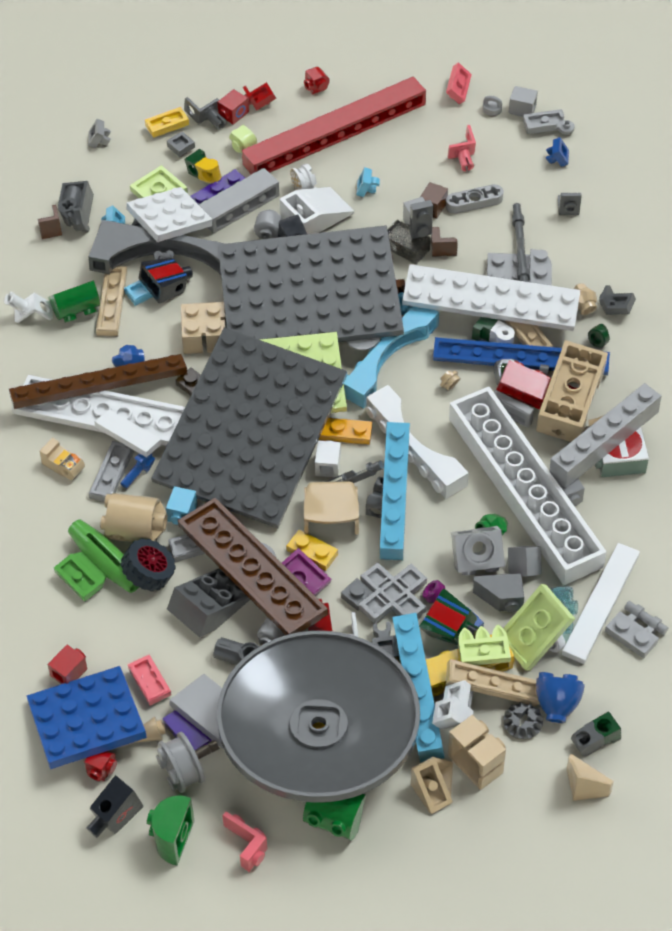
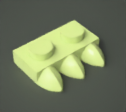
(484, 648)

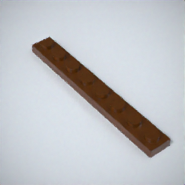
(97, 381)

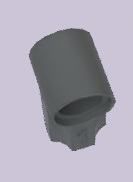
(232, 651)

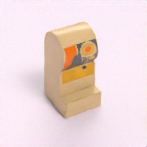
(61, 460)

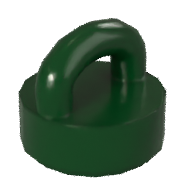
(599, 336)

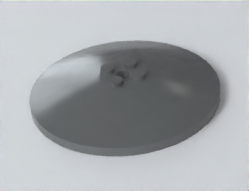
(313, 679)

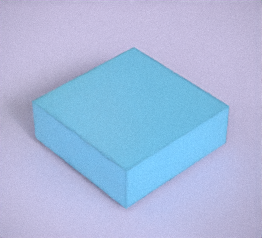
(137, 292)

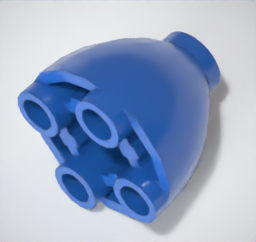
(558, 695)

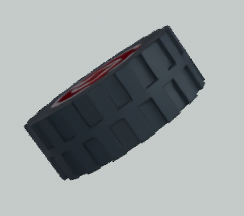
(148, 564)

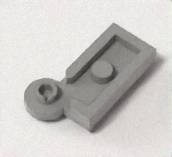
(547, 121)

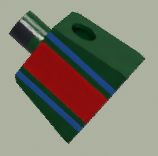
(448, 618)

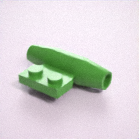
(98, 560)

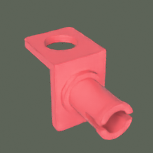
(464, 150)

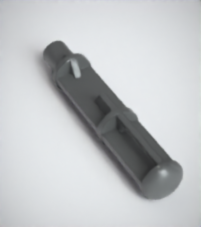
(351, 476)

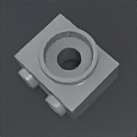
(489, 558)

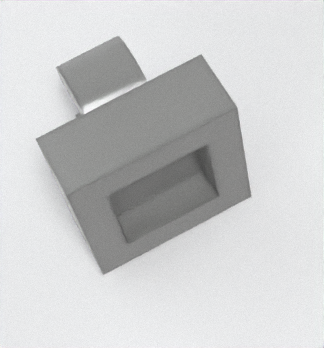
(98, 134)

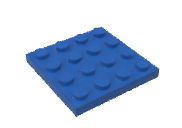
(86, 717)

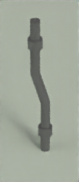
(518, 222)

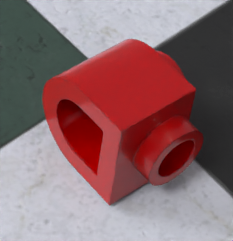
(316, 80)
(100, 765)

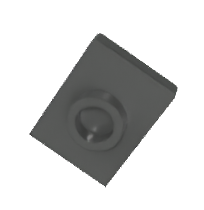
(569, 203)

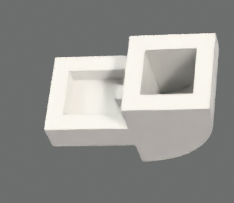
(453, 707)

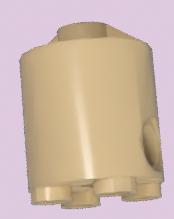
(133, 517)

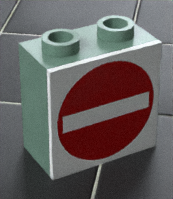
(627, 458)

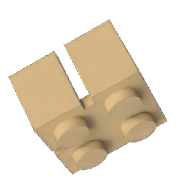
(200, 321)
(476, 751)

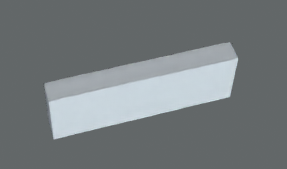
(127, 433)

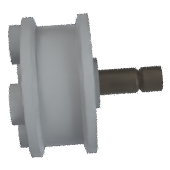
(183, 761)

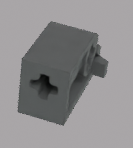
(76, 204)

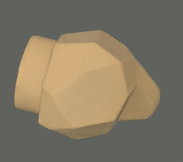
(586, 299)

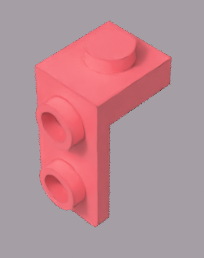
(255, 851)

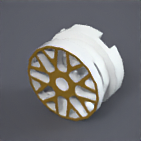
(302, 177)

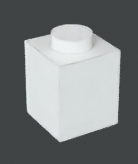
(327, 458)

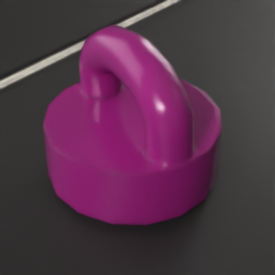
(432, 591)

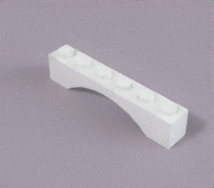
(442, 471)

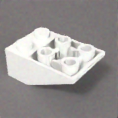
(316, 208)

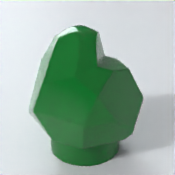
(493, 520)

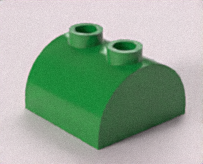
(74, 301)
(338, 817)
(171, 826)

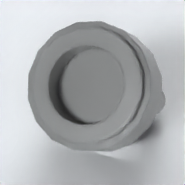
(492, 105)

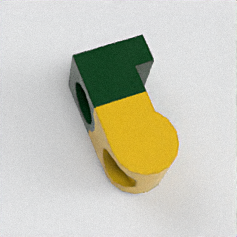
(204, 168)

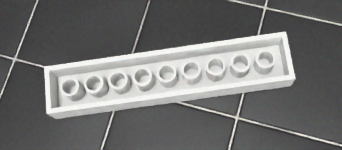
(527, 486)

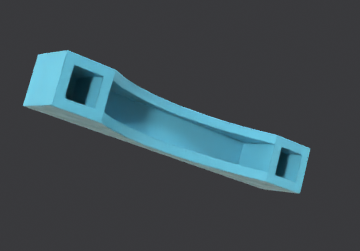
(362, 382)
(394, 491)
(414, 662)

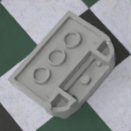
(506, 267)

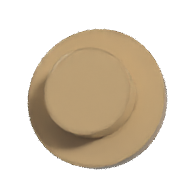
(449, 379)

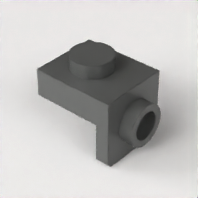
(616, 303)

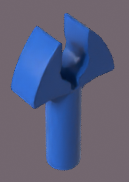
(143, 463)

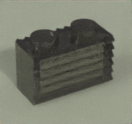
(404, 245)

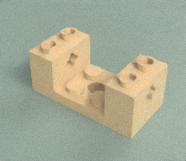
(566, 409)

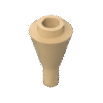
(154, 730)

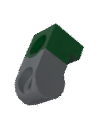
(596, 734)

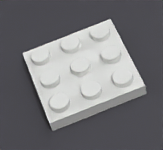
(169, 214)

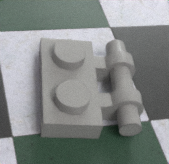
(632, 634)

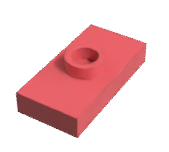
(149, 680)

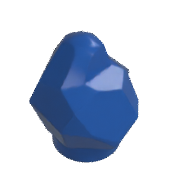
(128, 355)

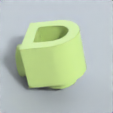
(242, 138)

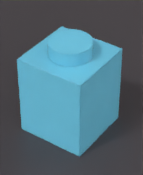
(180, 504)

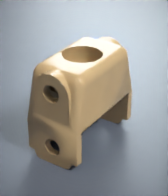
(331, 504)

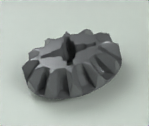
(527, 729)

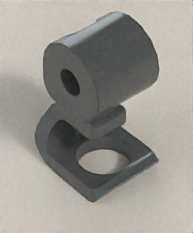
(375, 499)

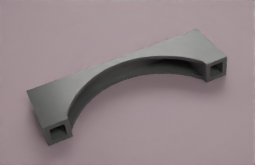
(118, 242)

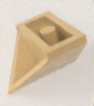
(586, 781)
(433, 783)

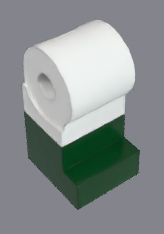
(492, 331)

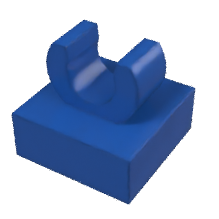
(558, 152)

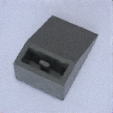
(206, 602)

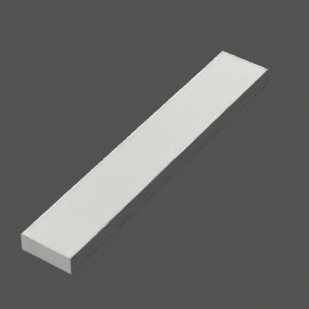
(600, 603)

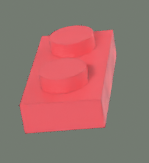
(458, 83)

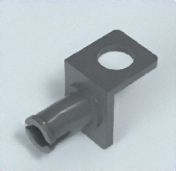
(208, 112)

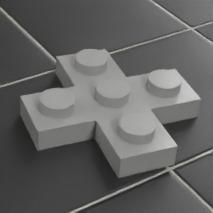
(392, 592)

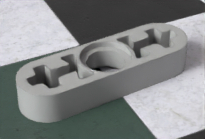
(487, 191)

